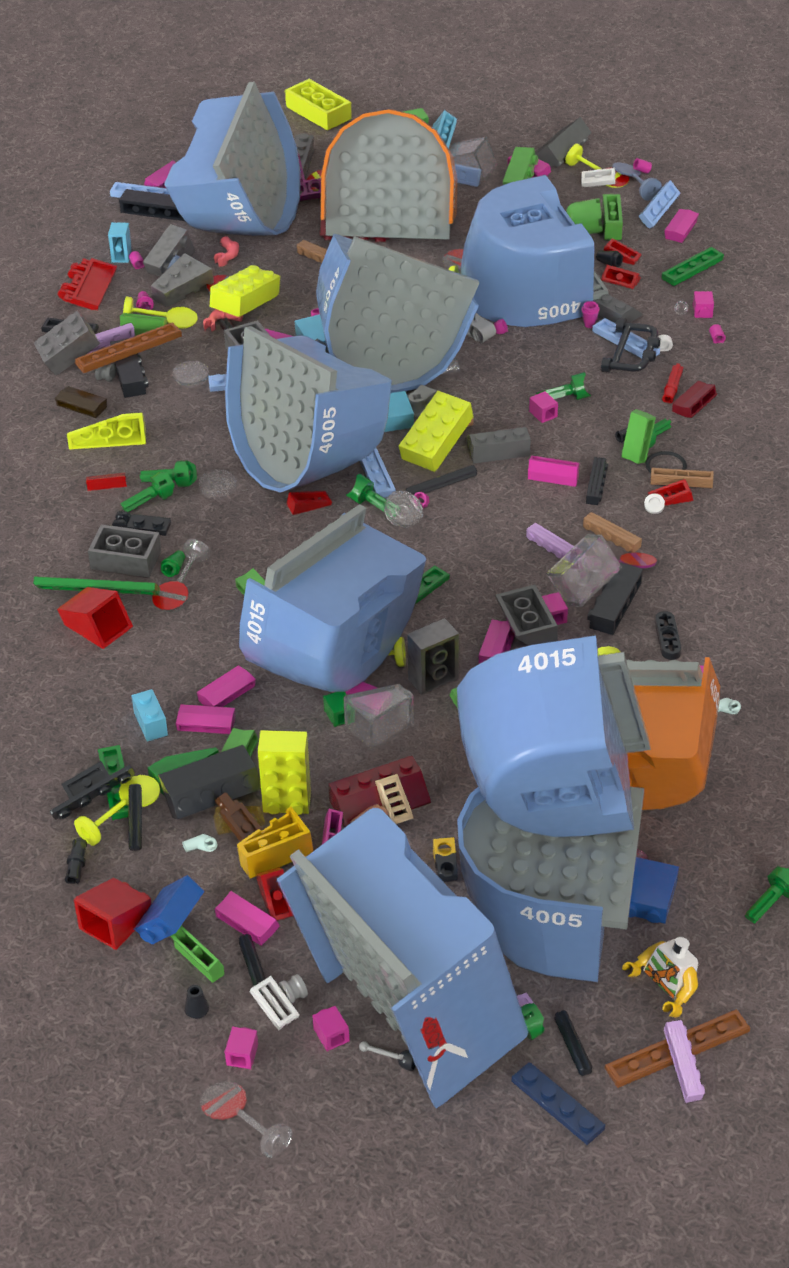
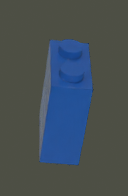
(652, 890)
(169, 910)

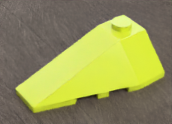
(116, 431)

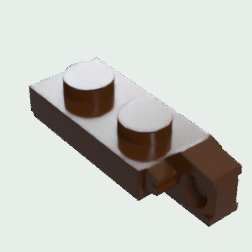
(237, 817)

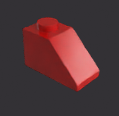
(272, 894)

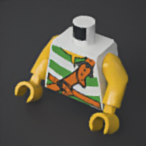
(672, 969)

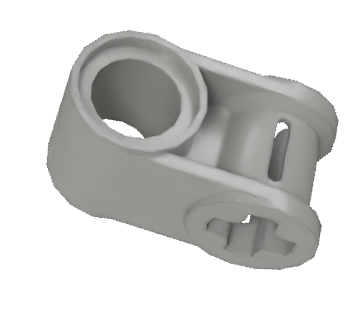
(481, 329)
(420, 398)

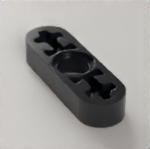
(671, 628)

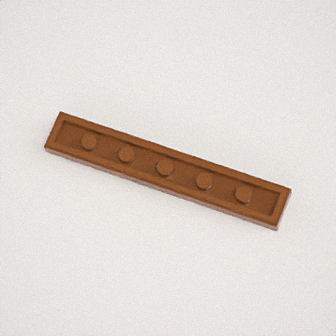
(128, 347)
(658, 1055)

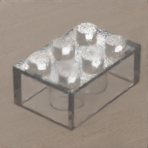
(584, 570)

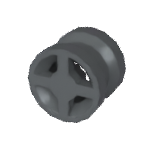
(106, 372)

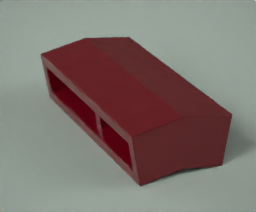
(694, 399)

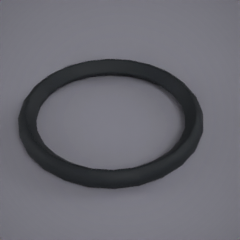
(665, 453)

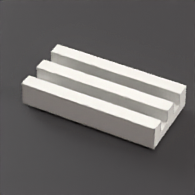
(598, 177)
(266, 1007)

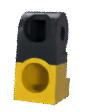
(445, 859)

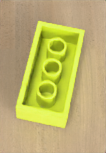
(318, 104)
(244, 291)
(436, 431)
(284, 771)

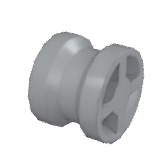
(294, 988)

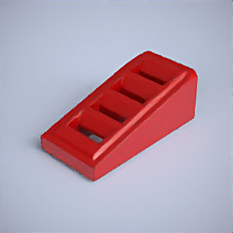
(627, 252)
(681, 491)
(302, 501)

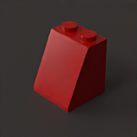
(96, 615)
(111, 911)

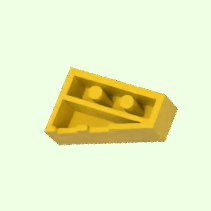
(274, 844)

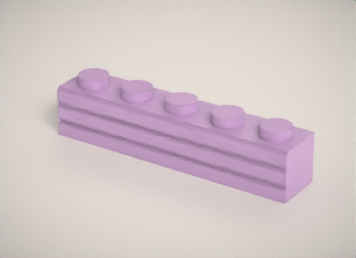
(548, 540)
(684, 1061)

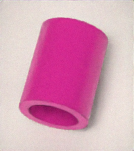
(642, 165)
(136, 260)
(717, 333)

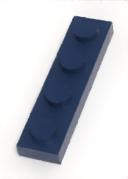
(558, 1103)

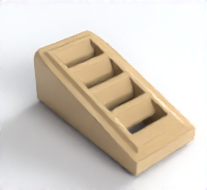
(407, 813)

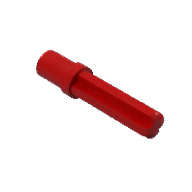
(672, 386)

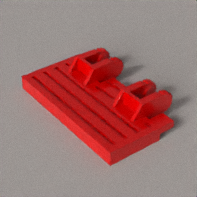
(88, 283)

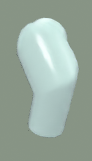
(729, 706)
(200, 842)

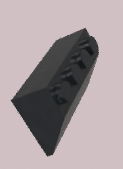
(203, 781)

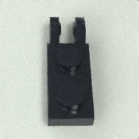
(142, 522)

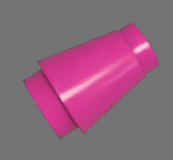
(144, 301)
(590, 313)

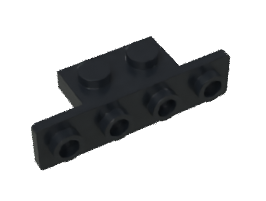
(88, 785)

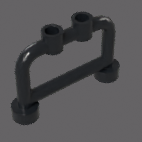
(648, 355)

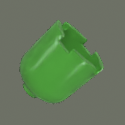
(588, 214)

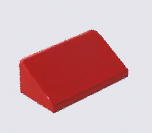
(620, 277)
(106, 481)

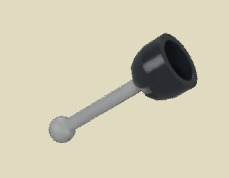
(404, 1058)

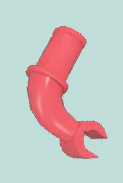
(232, 251)
(217, 315)

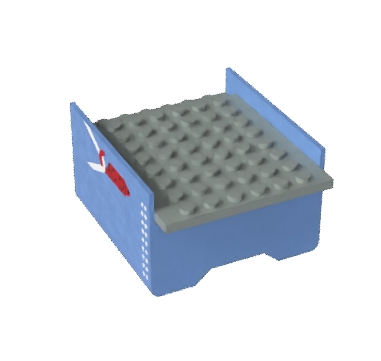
(410, 947)

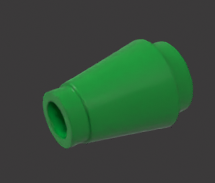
(172, 564)

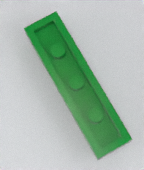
(692, 266)
(113, 762)

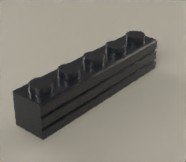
(597, 481)

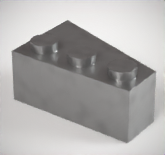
(172, 242)
(181, 279)

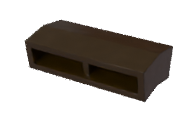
(81, 401)

